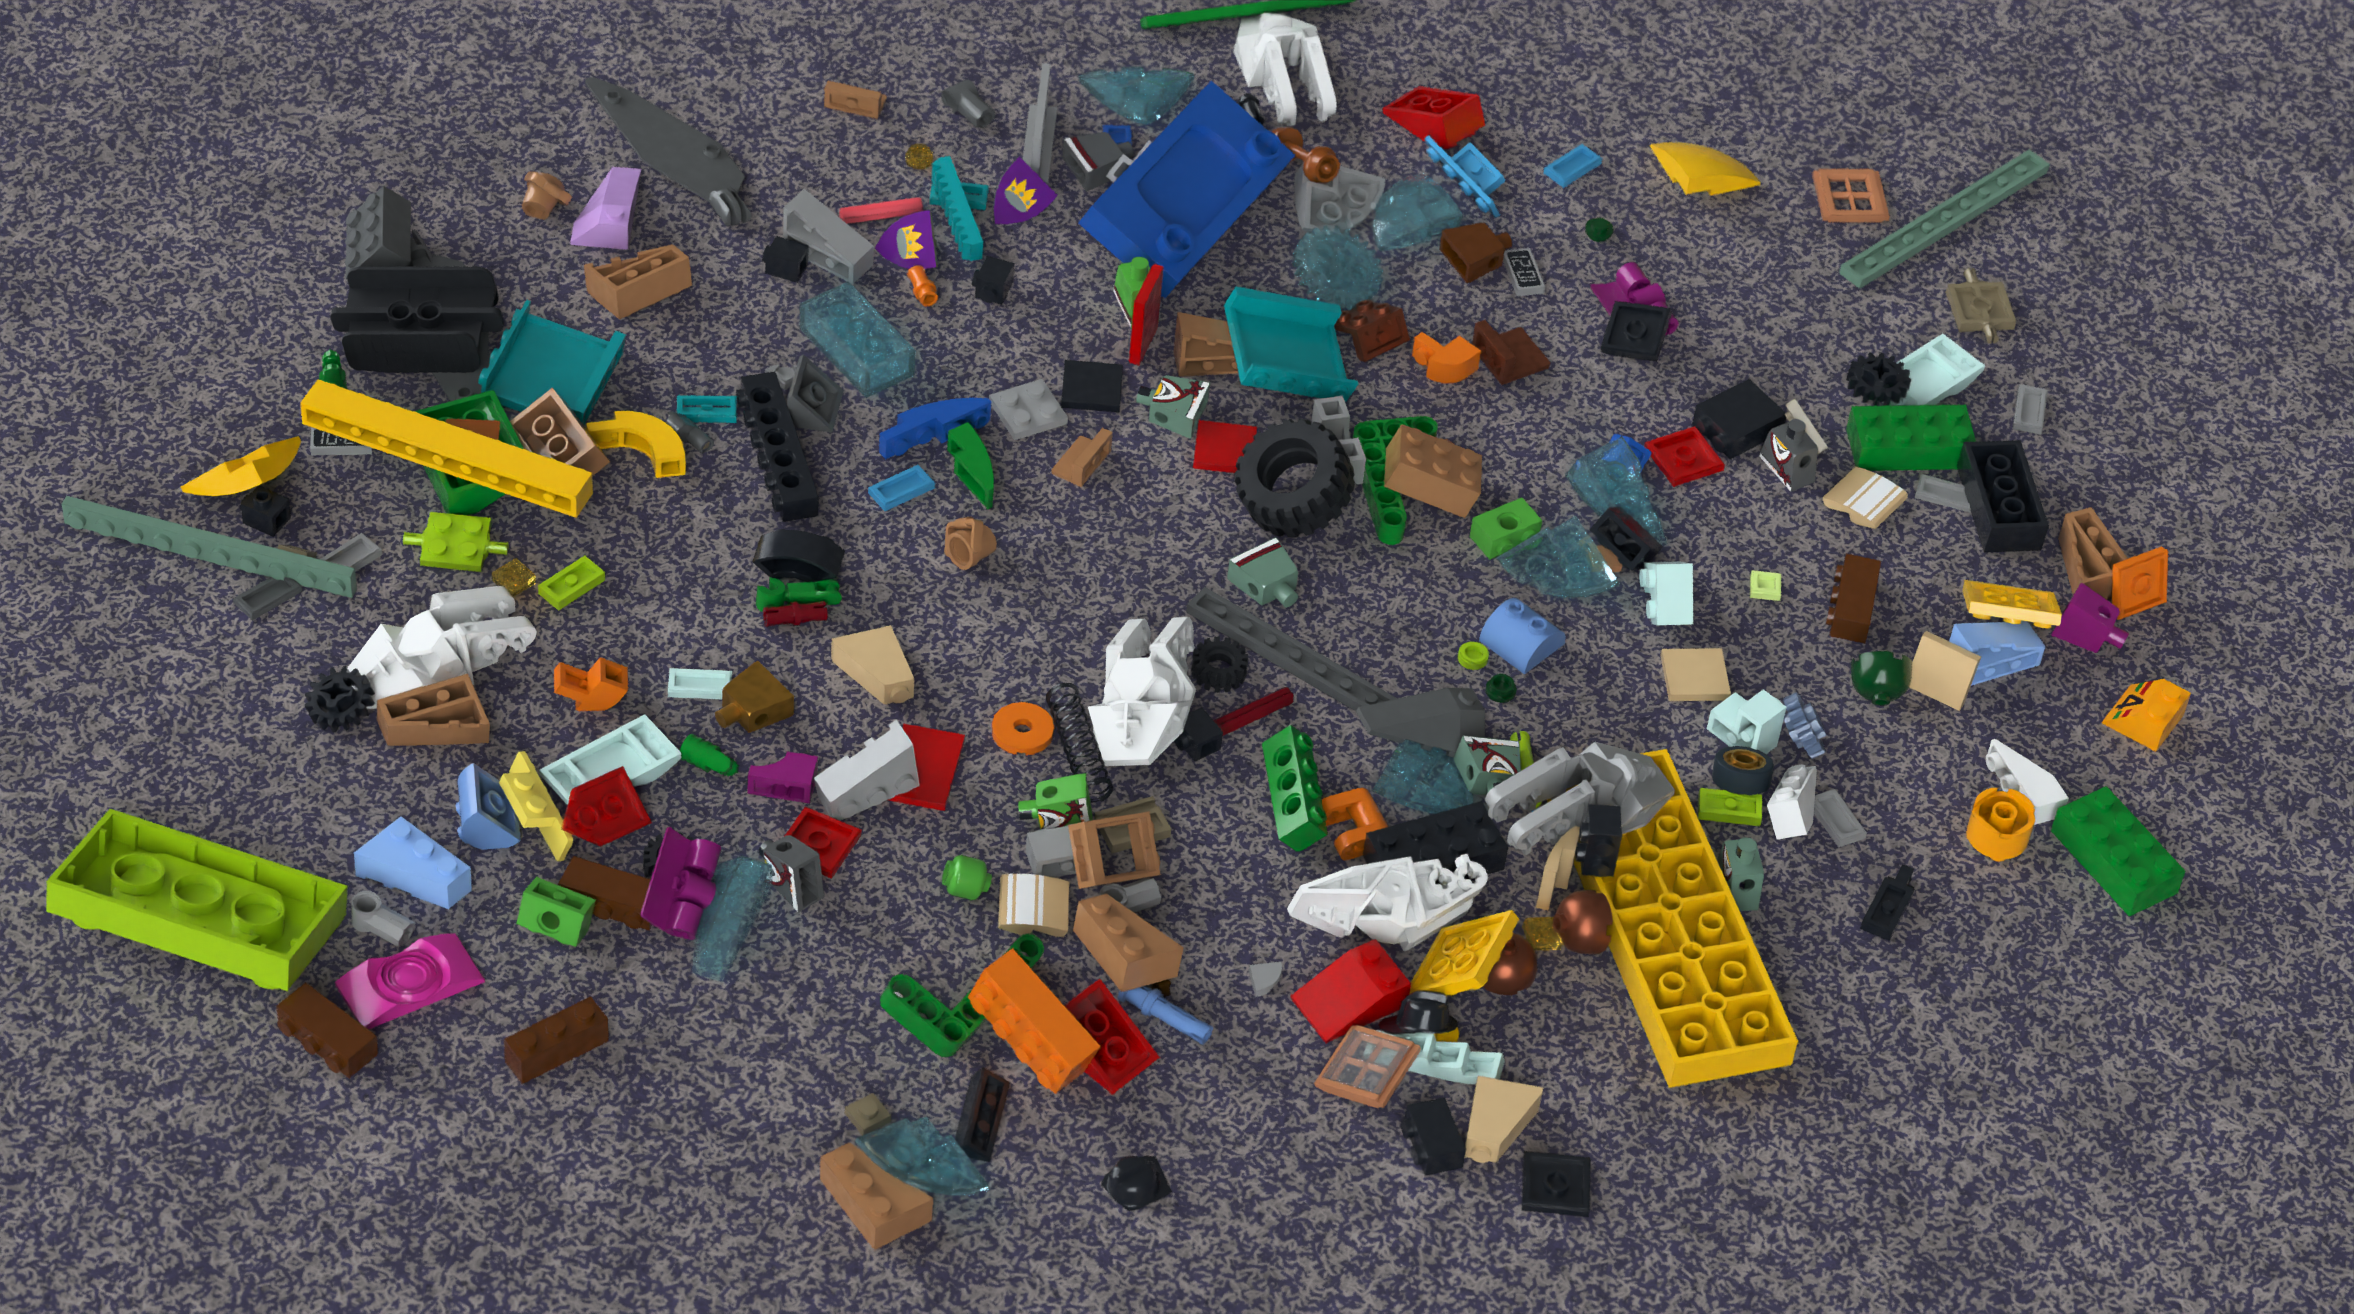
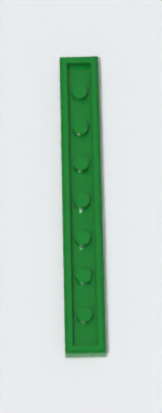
(1233, 12)

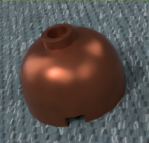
(1584, 921)
(1514, 969)

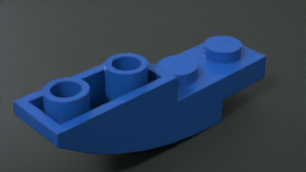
(932, 420)

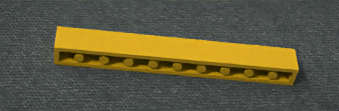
(447, 448)

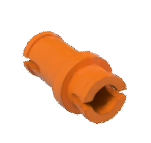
(923, 288)

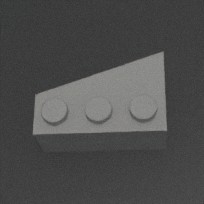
(830, 239)
(870, 776)

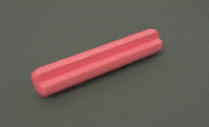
(880, 210)

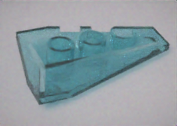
(1613, 479)
(725, 923)

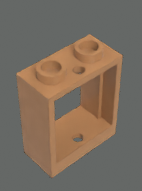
(1088, 854)

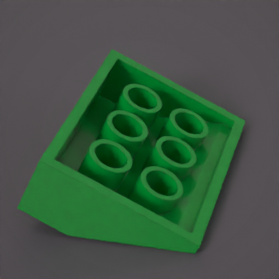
(457, 494)

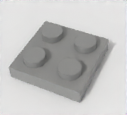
(1028, 409)

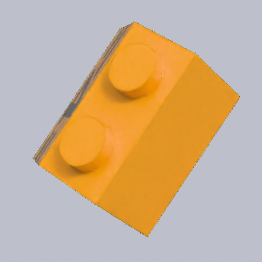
(2148, 712)

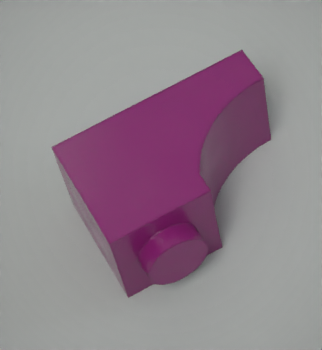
(786, 779)

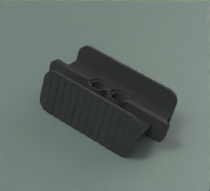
(417, 318)

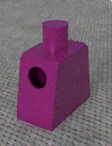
(2090, 621)

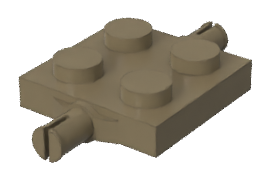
(1980, 306)

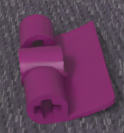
(1632, 287)
(681, 884)

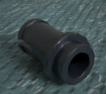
(1250, 104)

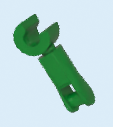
(797, 592)

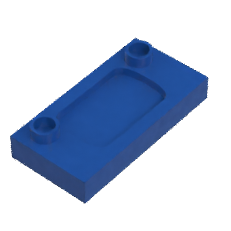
(1188, 186)

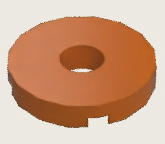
(1022, 742)

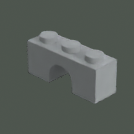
(1335, 416)

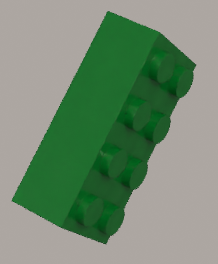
(1908, 436)
(2117, 851)

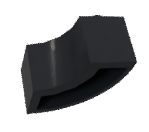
(798, 555)

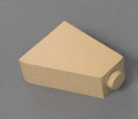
(875, 663)
(1498, 1116)

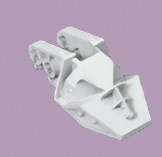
(1261, 54)
(443, 641)
(1144, 697)
(1390, 899)

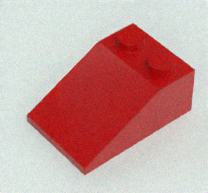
(1438, 113)
(1352, 991)
(1123, 1047)

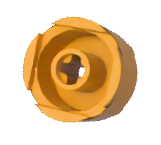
(2001, 823)

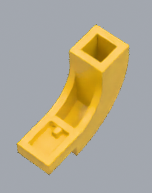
(645, 434)

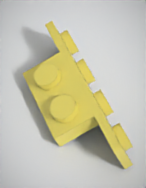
(534, 805)

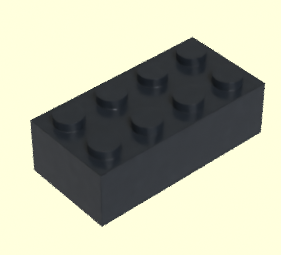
(2002, 496)
(1443, 838)

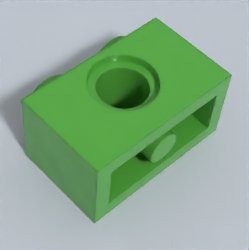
(1504, 527)
(544, 900)

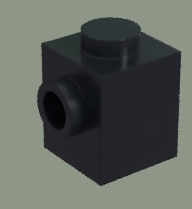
(786, 259)
(993, 280)
(265, 510)
(1200, 735)

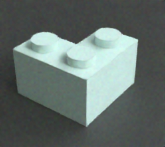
(1670, 592)
(1748, 722)

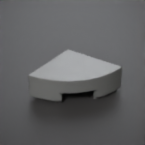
(784, 374)
(1264, 977)

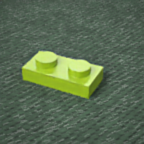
(571, 583)
(1729, 807)

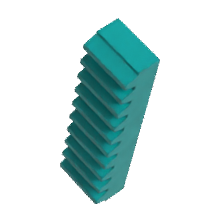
(957, 209)

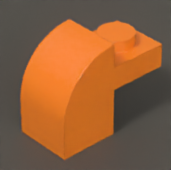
(1448, 362)
(592, 690)

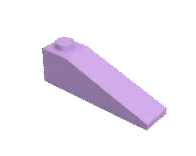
(610, 211)

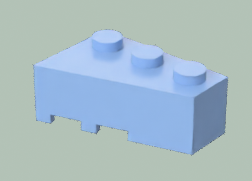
(2002, 647)
(413, 863)

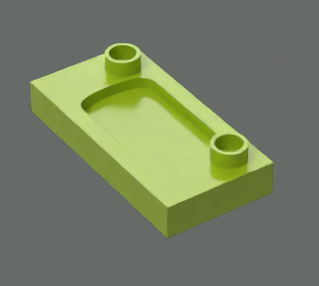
(197, 899)

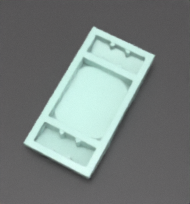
(1938, 372)
(636, 746)

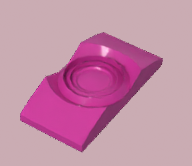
(408, 980)

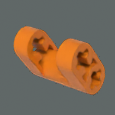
(1363, 810)

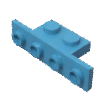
(1473, 171)

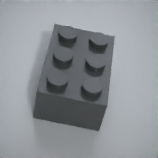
(379, 231)

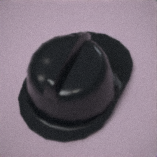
(1421, 1013)
(1136, 1182)

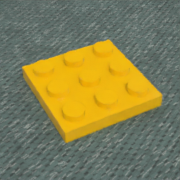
(2011, 604)
(1464, 954)

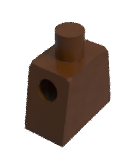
(1474, 249)

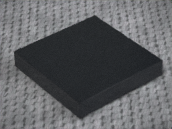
(1636, 331)
(1092, 386)
(1556, 1184)

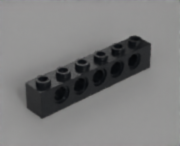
(778, 447)

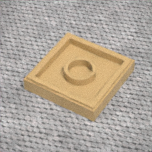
(1943, 670)
(1695, 674)

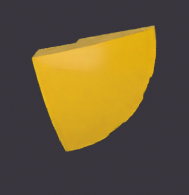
(1703, 168)
(247, 471)

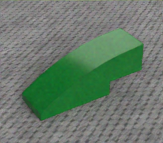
(972, 462)

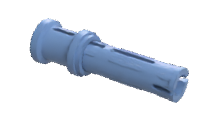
(1152, 1003)

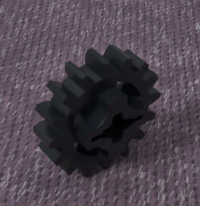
(1878, 379)
(339, 698)

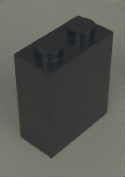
(1738, 418)

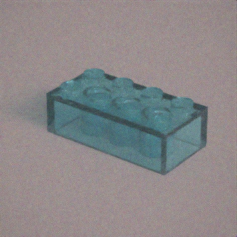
(857, 339)

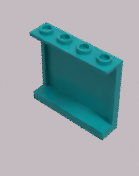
(1287, 344)
(547, 356)

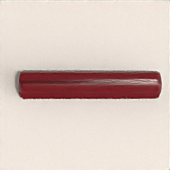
(1255, 710)

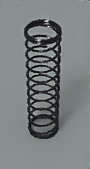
(1052, 706)

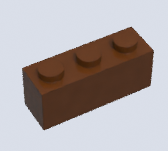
(1853, 598)
(616, 892)
(326, 1030)
(556, 1040)

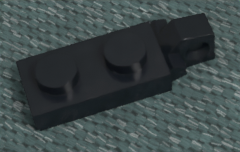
(1889, 904)

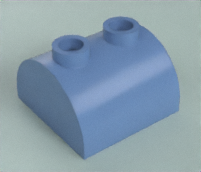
(1520, 635)
(485, 811)

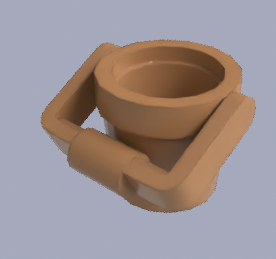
(543, 194)
(968, 545)

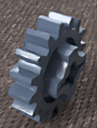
(1804, 725)

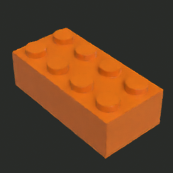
(1033, 1021)

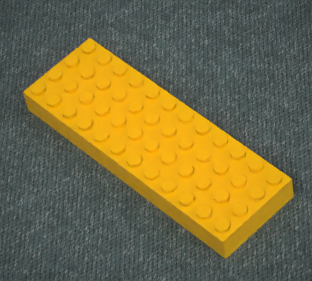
(1689, 951)

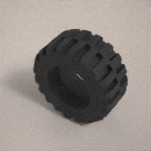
(1272, 455)

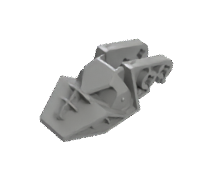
(1604, 778)

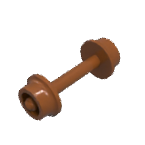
(1319, 164)

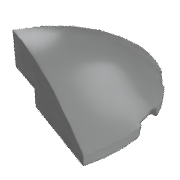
(1340, 202)

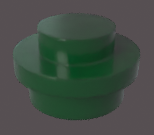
(1599, 229)
(1501, 688)

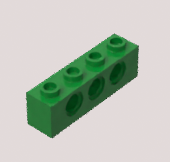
(1294, 788)

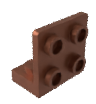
(1373, 328)
(1509, 353)

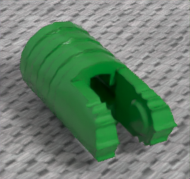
(332, 369)
(707, 756)

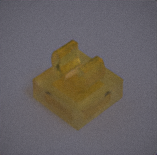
(514, 577)
(1541, 934)

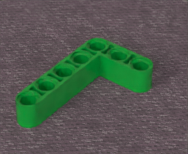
(1385, 504)
(941, 1019)

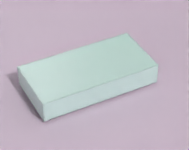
(697, 683)

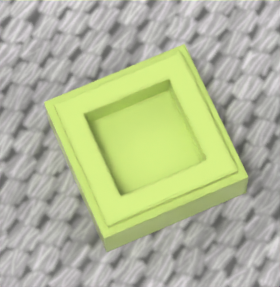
(1765, 585)

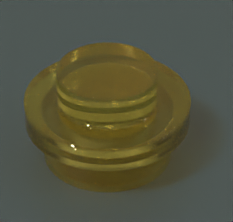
(919, 156)

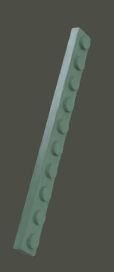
(1944, 219)
(210, 546)

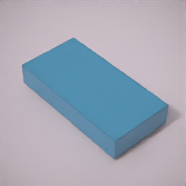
(1572, 165)
(901, 487)

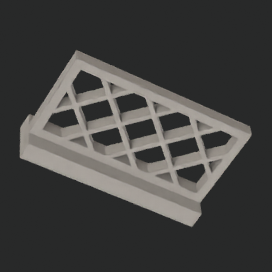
(1040, 130)

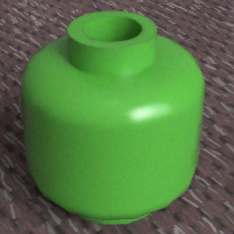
(966, 877)

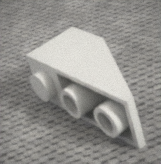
(2027, 778)
(1793, 802)

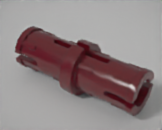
(795, 613)

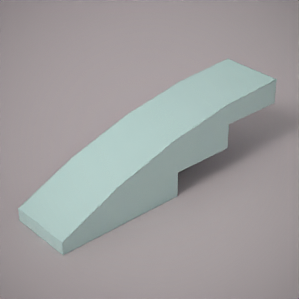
(1452, 1059)

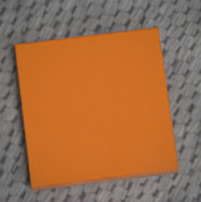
(2140, 582)

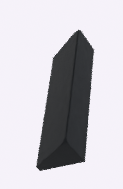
(979, 1114)

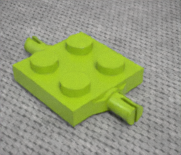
(455, 542)

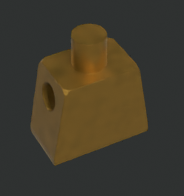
(754, 700)

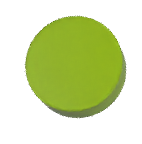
(1473, 655)

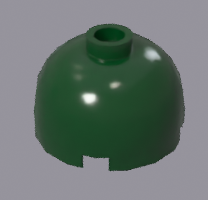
(1881, 676)

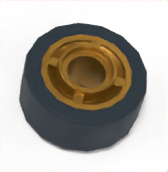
(1742, 770)

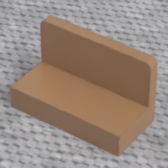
(853, 99)
(1084, 457)

